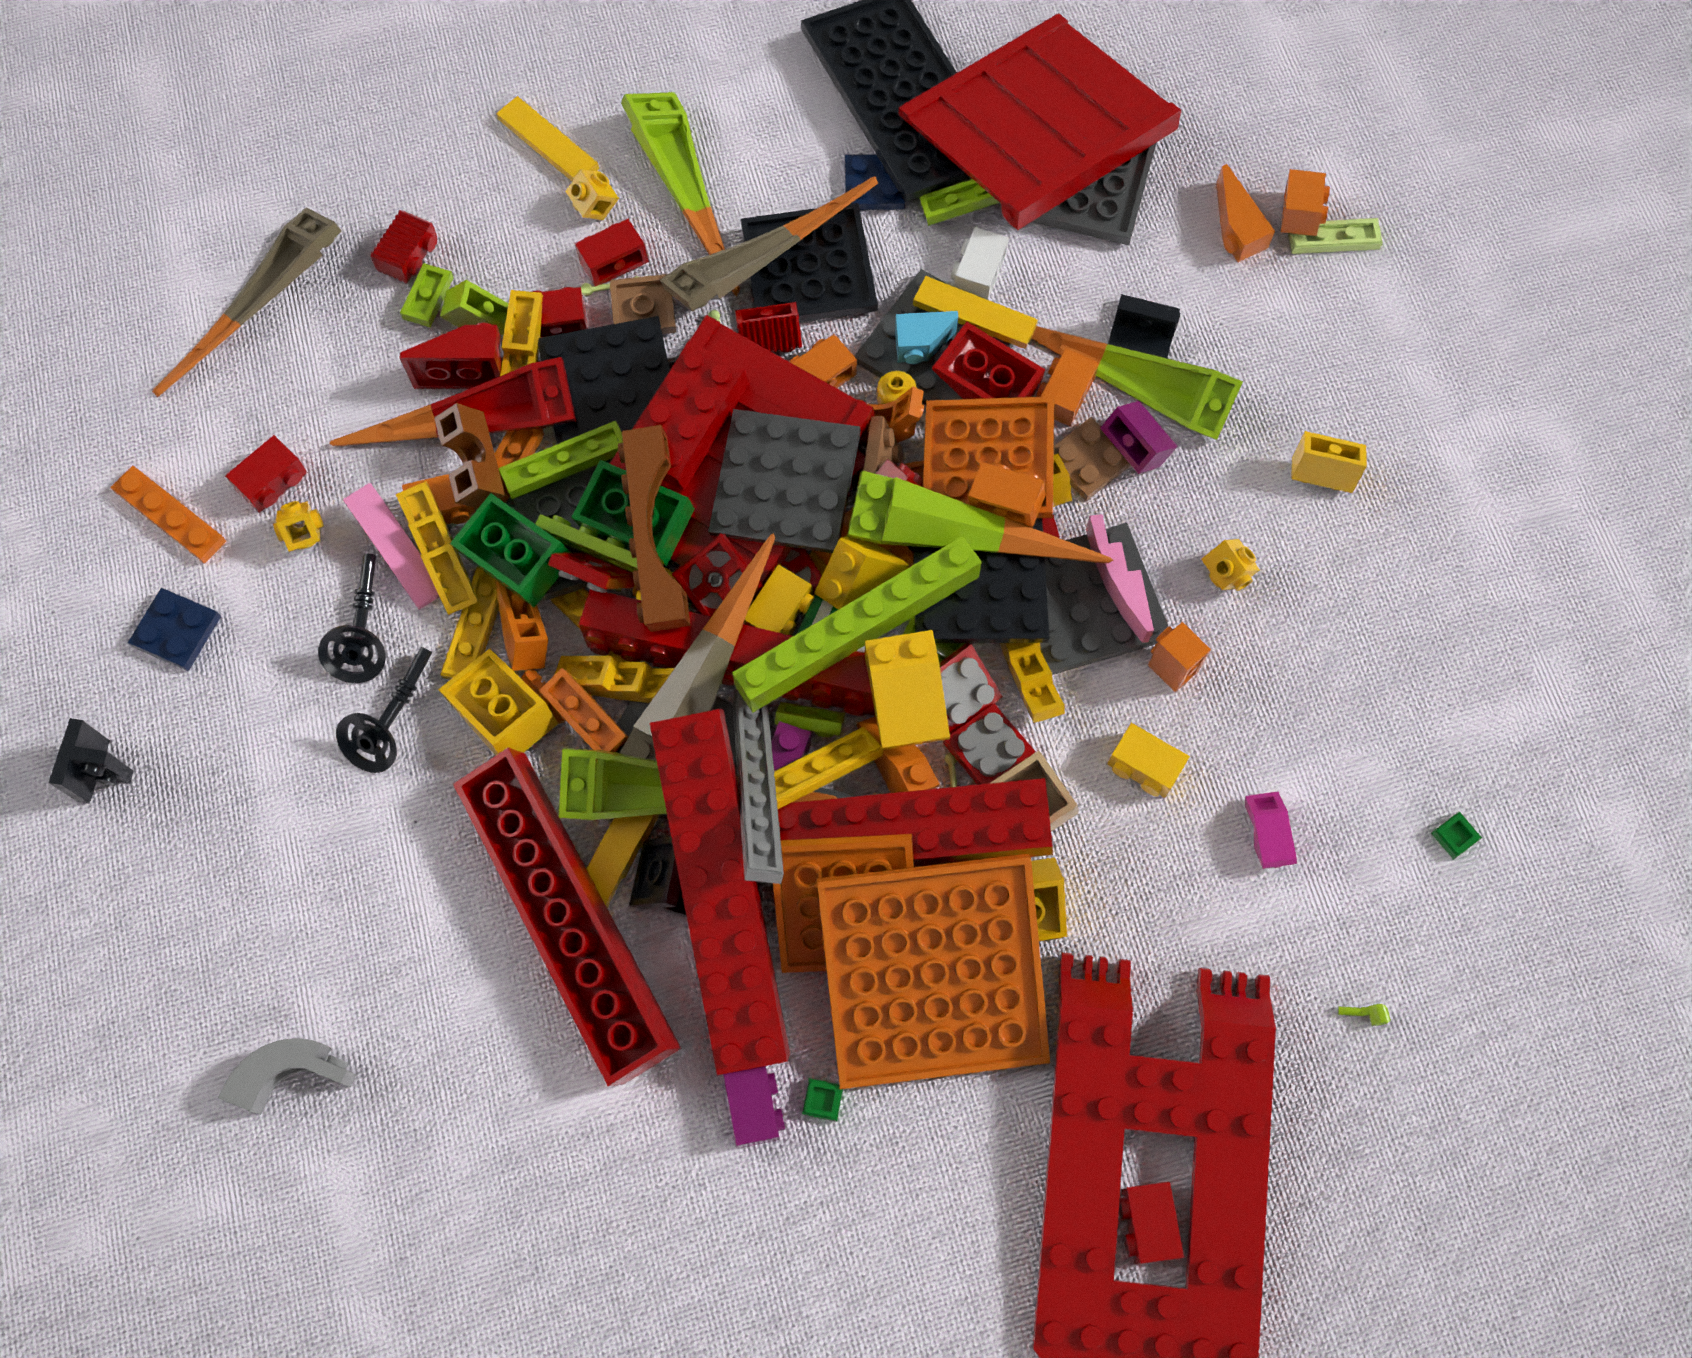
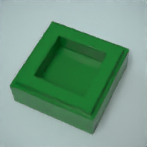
(1456, 835)
(822, 1100)

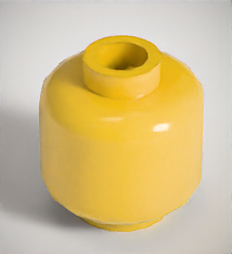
(892, 386)

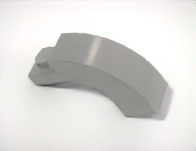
(262, 1070)

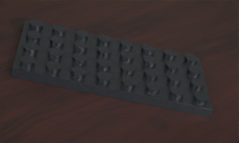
(879, 61)

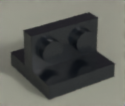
(1144, 326)
(84, 762)
(658, 879)

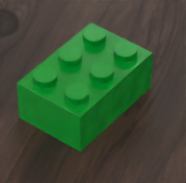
(604, 511)
(510, 549)

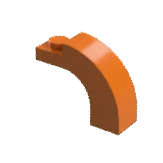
(900, 414)

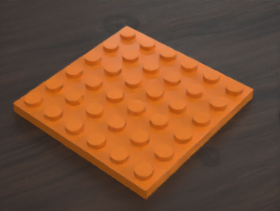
(934, 971)

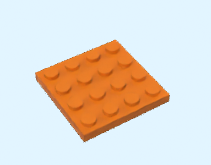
(988, 431)
(797, 895)

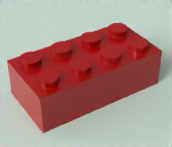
(694, 408)

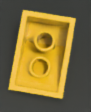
(907, 689)
(498, 704)

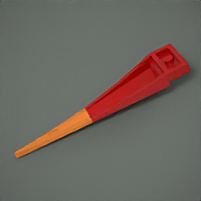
(516, 401)

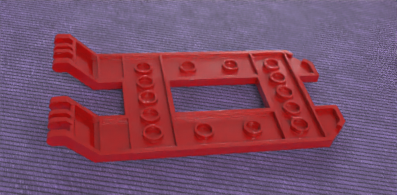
(1217, 1102)

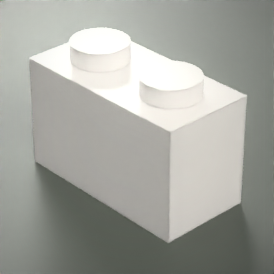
(980, 262)

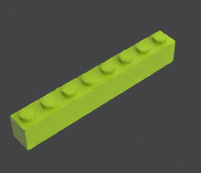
(856, 622)

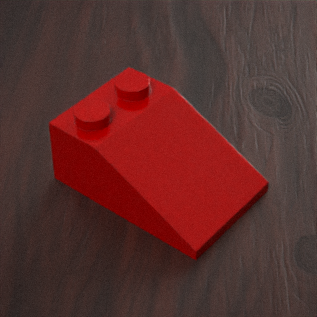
(456, 358)
(986, 368)

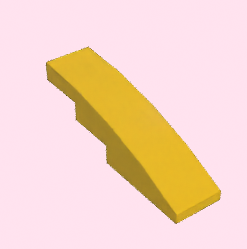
(521, 330)
(434, 544)
(614, 679)
(1033, 680)
(618, 851)

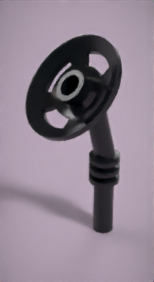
(360, 636)
(372, 735)

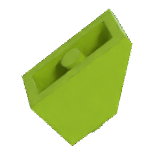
(473, 305)

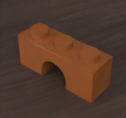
(468, 435)

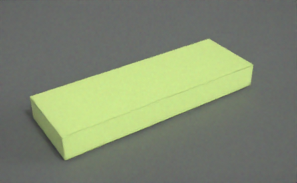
(1339, 236)

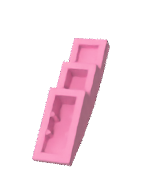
(392, 544)
(1122, 585)

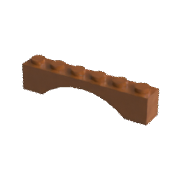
(647, 463)

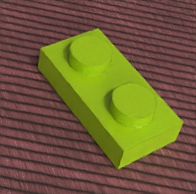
(426, 295)
(822, 721)

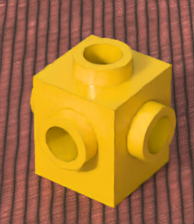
(591, 194)
(298, 535)
(1231, 565)

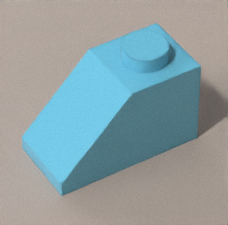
(923, 334)

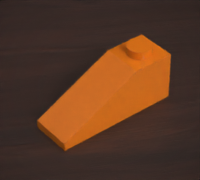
(1242, 223)
(522, 631)
(902, 767)

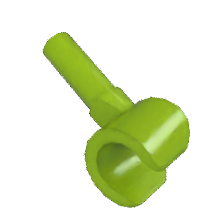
(1377, 1013)

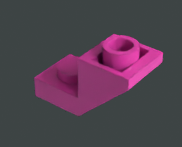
(1271, 830)

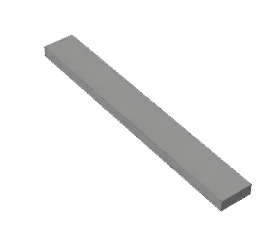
(757, 794)

